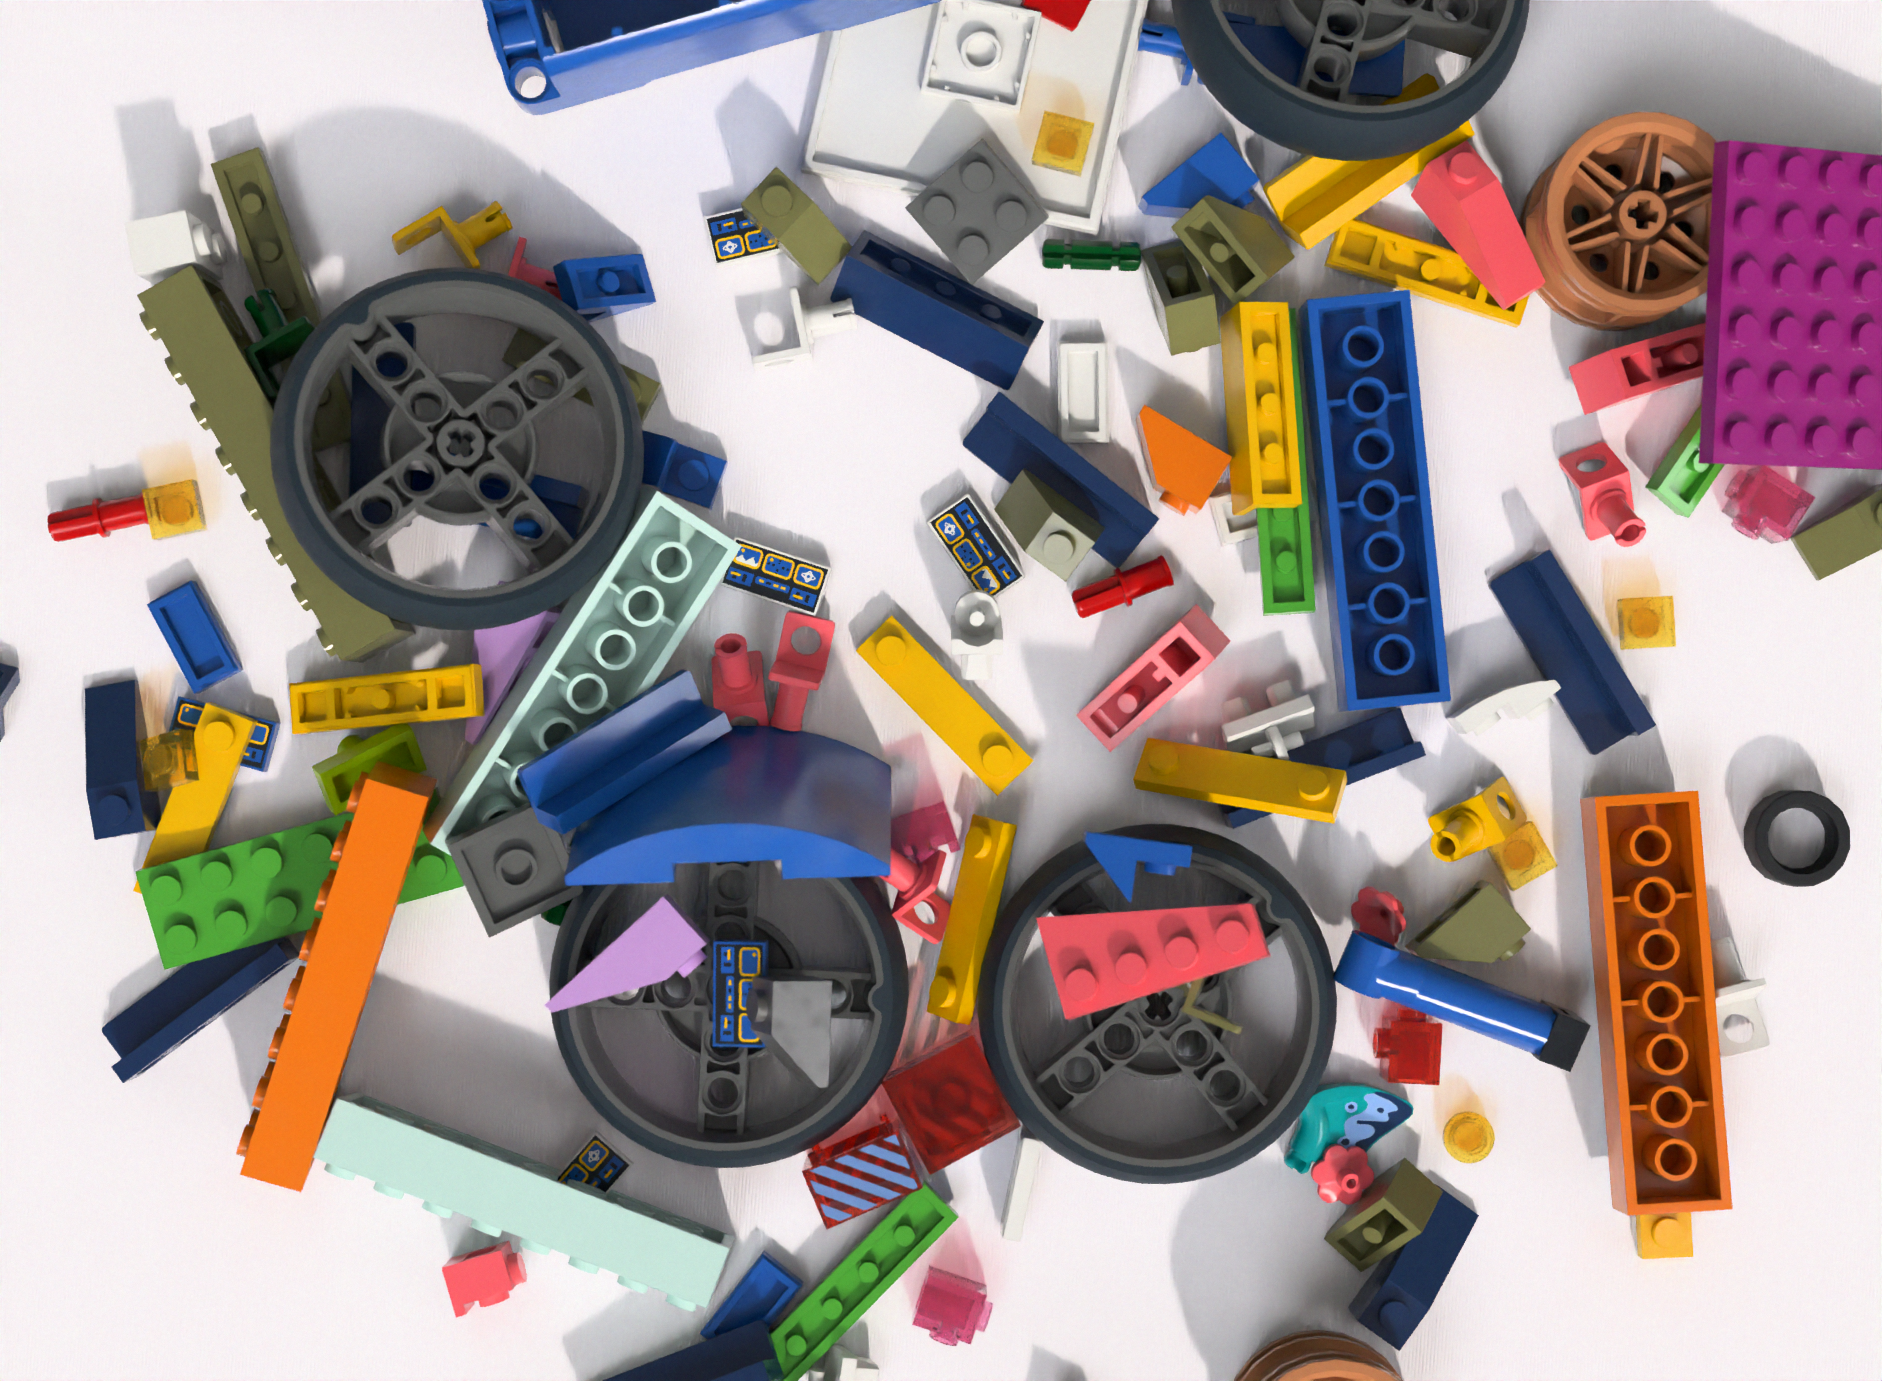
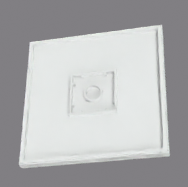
(933, 81)

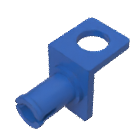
(1165, 40)

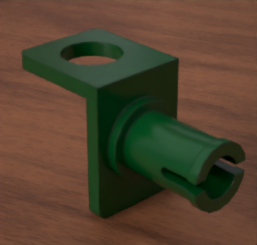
(278, 341)

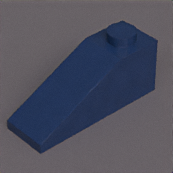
(114, 762)
(1412, 1275)

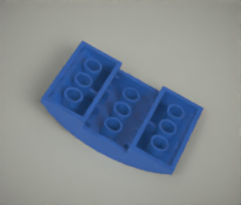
(746, 799)

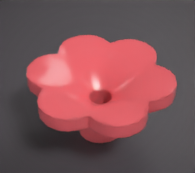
(1379, 914)
(1342, 1174)

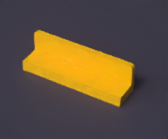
(1325, 194)
(1260, 407)

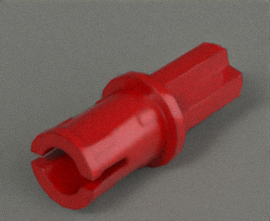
(97, 518)
(1122, 587)

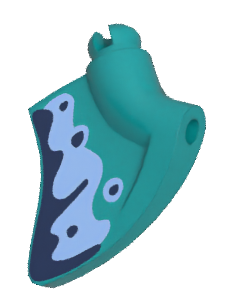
(1344, 1116)

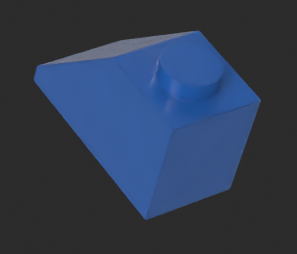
(1210, 171)

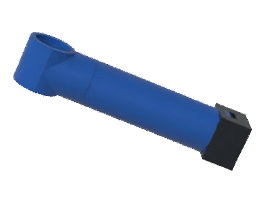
(1533, 1026)

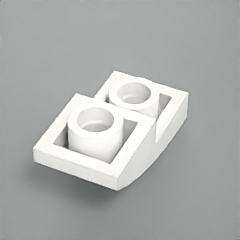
(1516, 701)

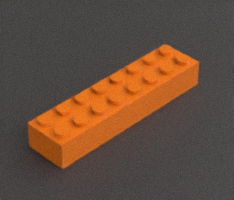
(339, 972)
(1656, 1003)

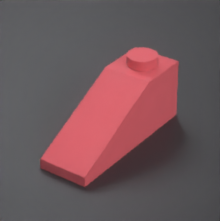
(1478, 222)
(1639, 368)
(1154, 678)

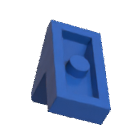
(604, 285)
(681, 470)
(1120, 854)

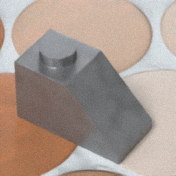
(794, 1023)

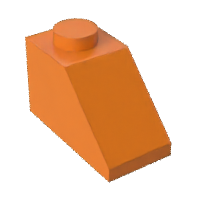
(1179, 462)

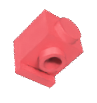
(483, 1276)

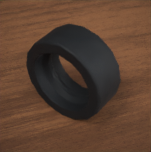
(1836, 838)

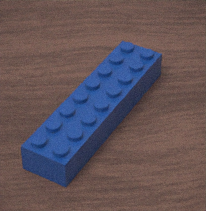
(1374, 501)

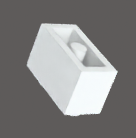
(172, 242)

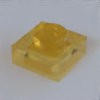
(1062, 143)
(174, 510)
(1646, 622)
(169, 760)
(1522, 856)

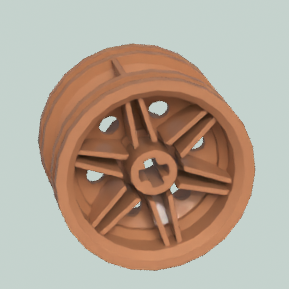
(1642, 149)

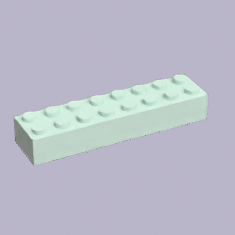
(595, 656)
(524, 1199)

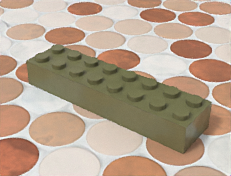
(209, 357)

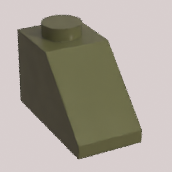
(796, 225)
(1232, 246)
(1181, 297)
(1047, 524)
(1843, 535)
(1473, 929)
(1385, 1216)

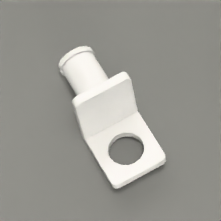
(810, 323)
(1736, 996)

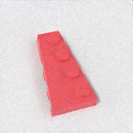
(1136, 953)

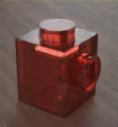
(1409, 1048)

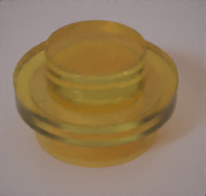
(1468, 1137)

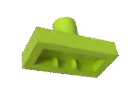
(355, 755)

